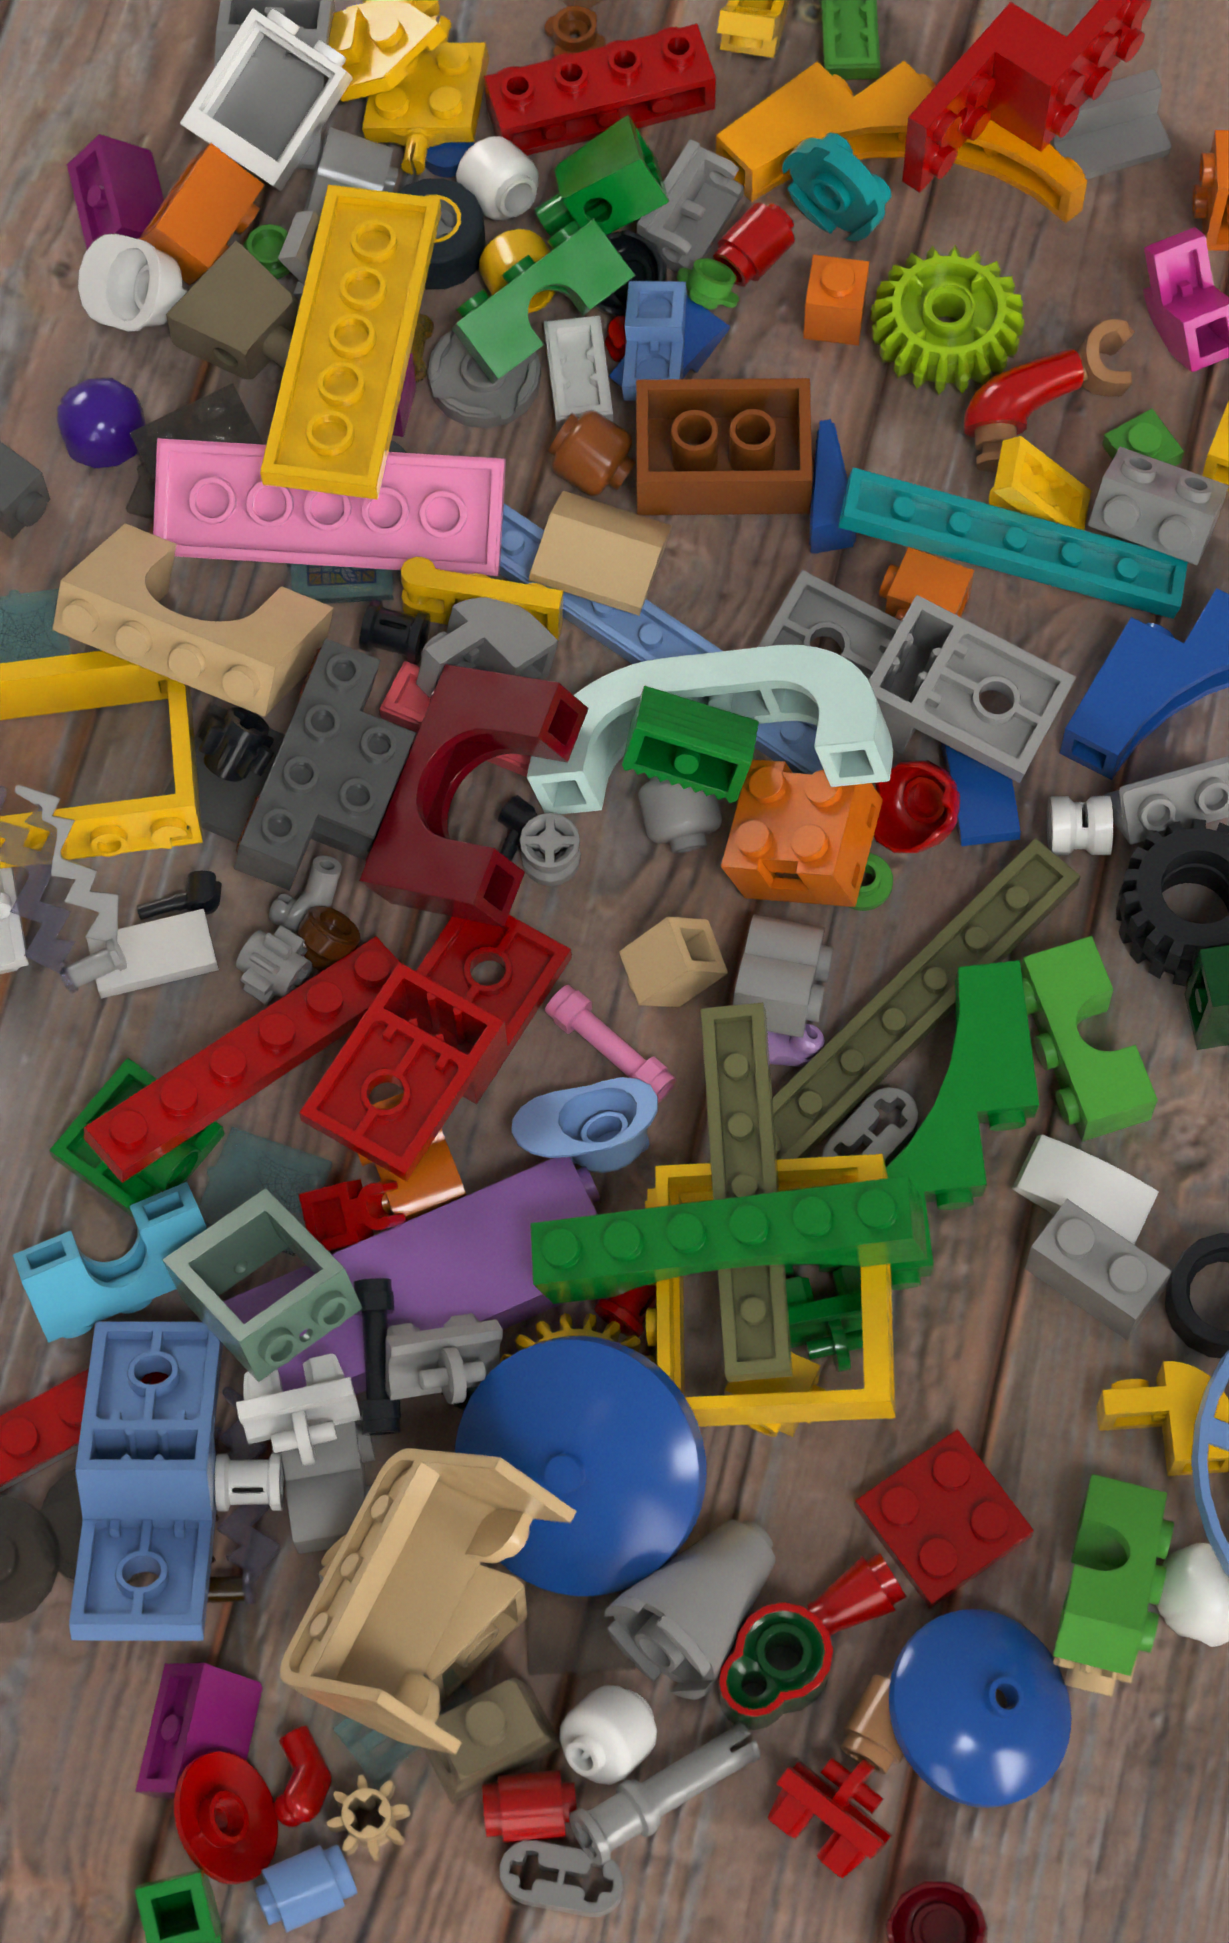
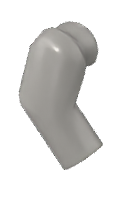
(318, 892)

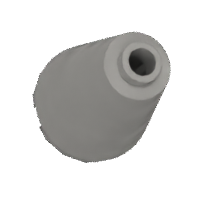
(693, 1607)

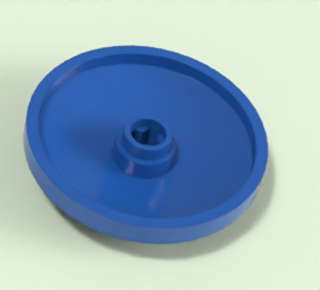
(605, 1440)

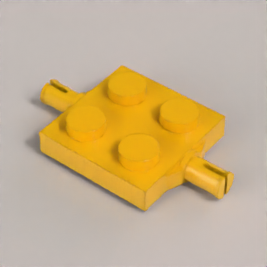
(433, 102)

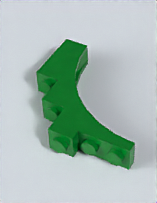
(986, 1082)

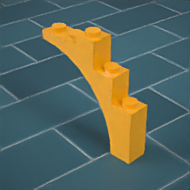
(877, 128)

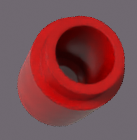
(756, 242)
(528, 1806)

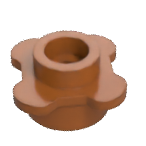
(574, 21)

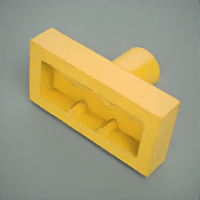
(1038, 486)

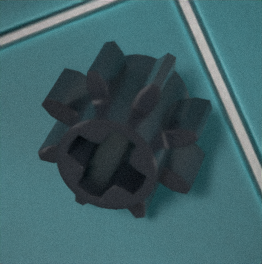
(236, 744)

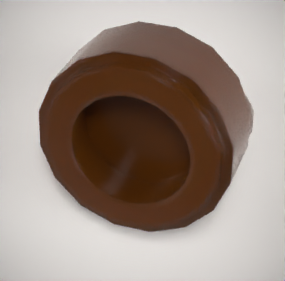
(327, 936)

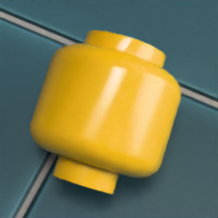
(504, 253)

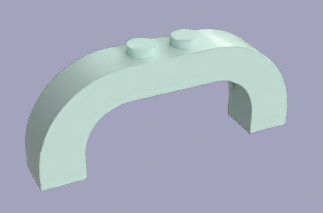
(752, 682)

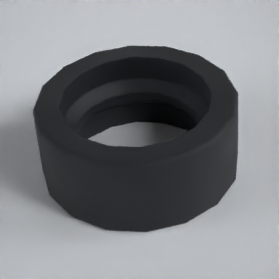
(1183, 1319)

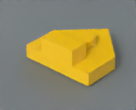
(380, 42)

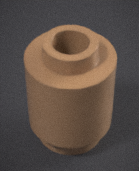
(870, 1728)

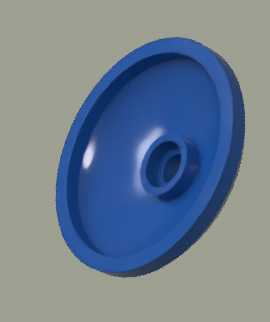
(949, 1711)

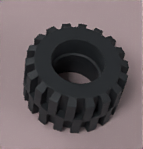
(1156, 931)

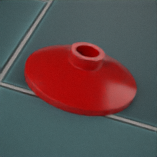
(226, 1817)

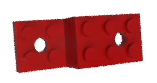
(1021, 80)
(434, 1039)

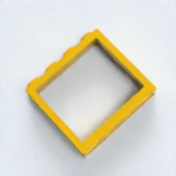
(103, 681)
(666, 1323)

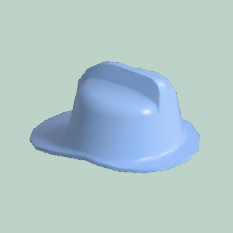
(592, 1124)

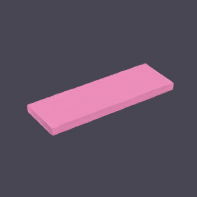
(426, 507)

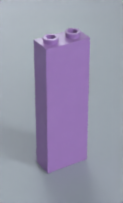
(445, 1264)

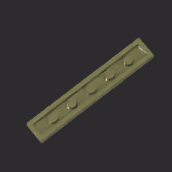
(745, 1165)

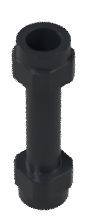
(378, 1412)

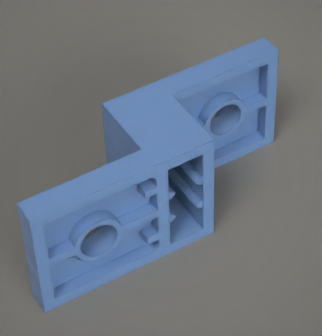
(147, 1482)

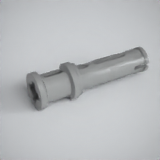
(639, 1805)

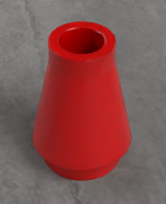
(858, 1595)

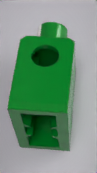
(606, 181)

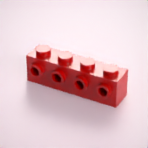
(591, 90)

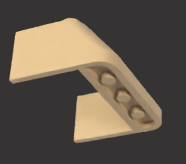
(401, 1583)

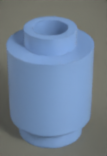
(305, 1887)

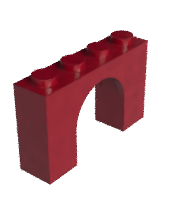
(466, 723)

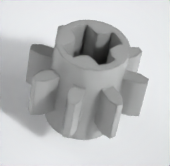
(273, 964)

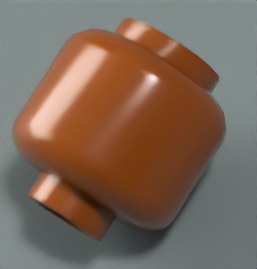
(592, 453)

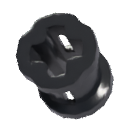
(394, 631)

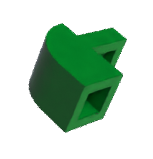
(179, 1909)

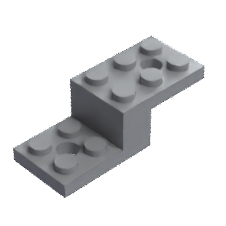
(932, 672)

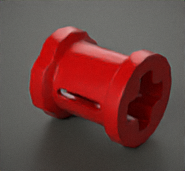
(628, 1309)

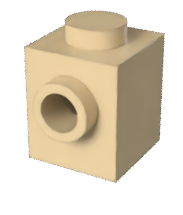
(673, 962)

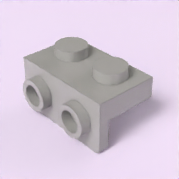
(1172, 797)

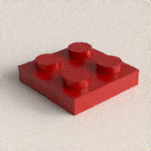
(943, 1518)

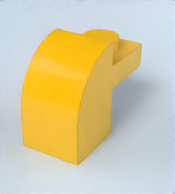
(1168, 1405)

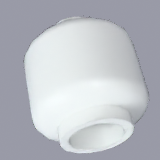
(499, 177)
(608, 1734)

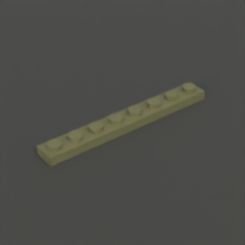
(917, 999)

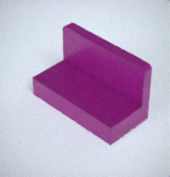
(114, 188)
(196, 1714)

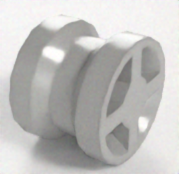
(549, 835)

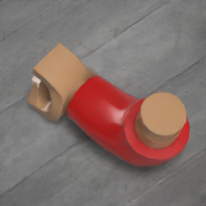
(1007, 400)

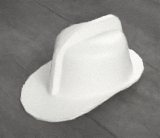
(128, 283)

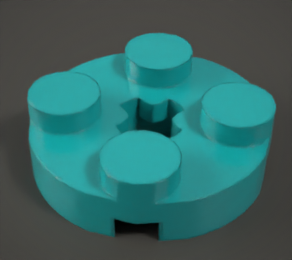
(836, 187)

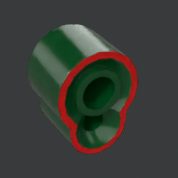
(776, 1665)

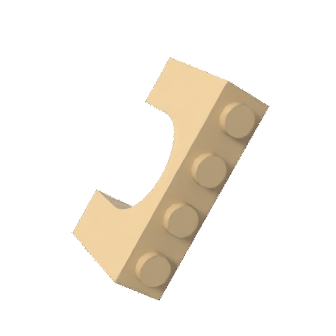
(245, 661)

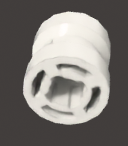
(1066, 822)

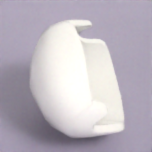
(1196, 1595)

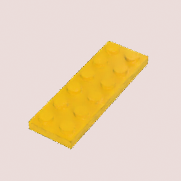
(351, 342)

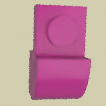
(1184, 302)

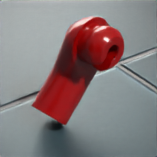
(308, 1782)

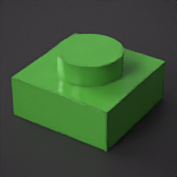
(1146, 436)

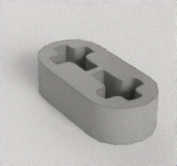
(865, 1120)
(557, 1894)

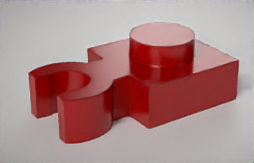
(347, 1212)

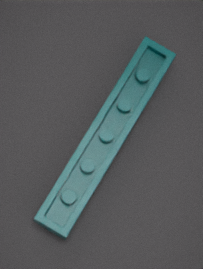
(1013, 543)

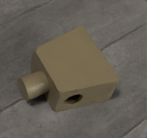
(235, 316)
(498, 1736)

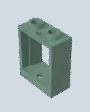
(237, 1248)

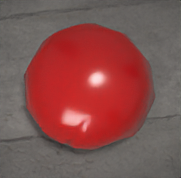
(916, 807)

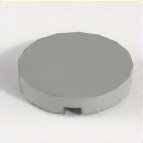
(468, 394)

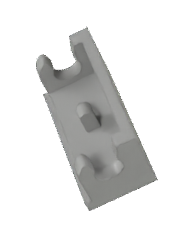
(696, 208)

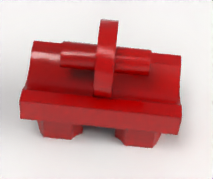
(809, 1795)

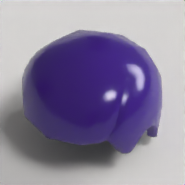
(98, 420)

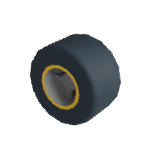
(459, 232)

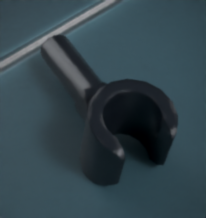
(514, 817)
(201, 893)

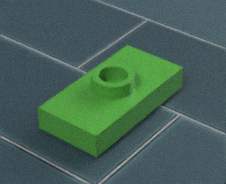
(851, 38)

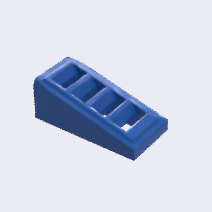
(828, 493)

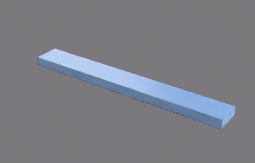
(647, 638)

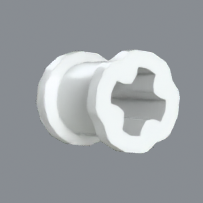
(249, 1482)

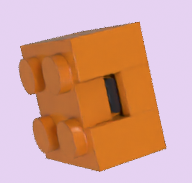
(800, 836)

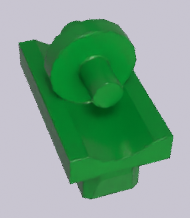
(829, 1324)

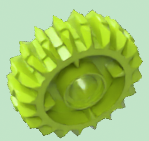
(941, 351)

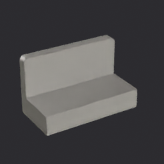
(1117, 127)

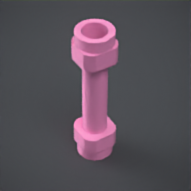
(573, 1012)

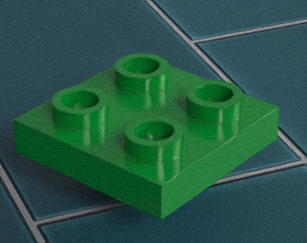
(159, 1176)

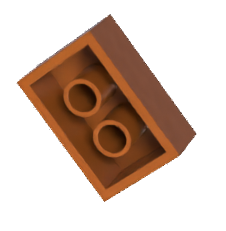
(723, 446)

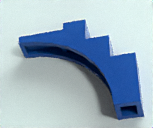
(1146, 683)

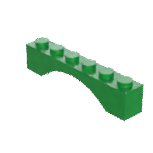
(817, 1225)

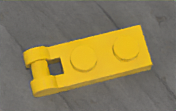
(438, 590)

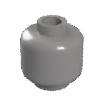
(678, 815)

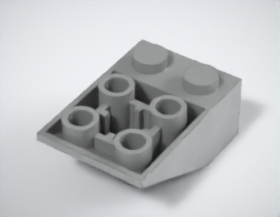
(275, 84)

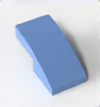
(653, 333)

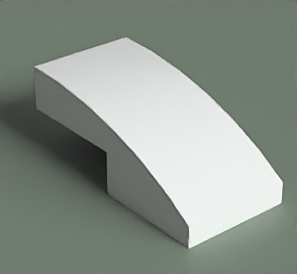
(1104, 1191)

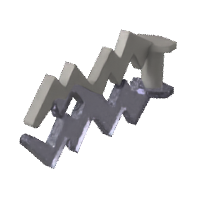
(41, 867)

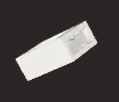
(281, 31)

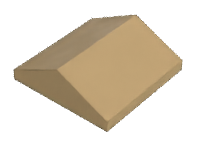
(599, 552)

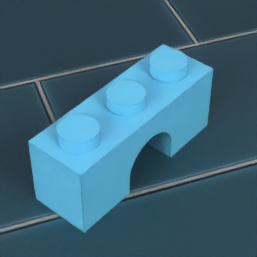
(75, 1291)

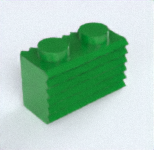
(690, 744)

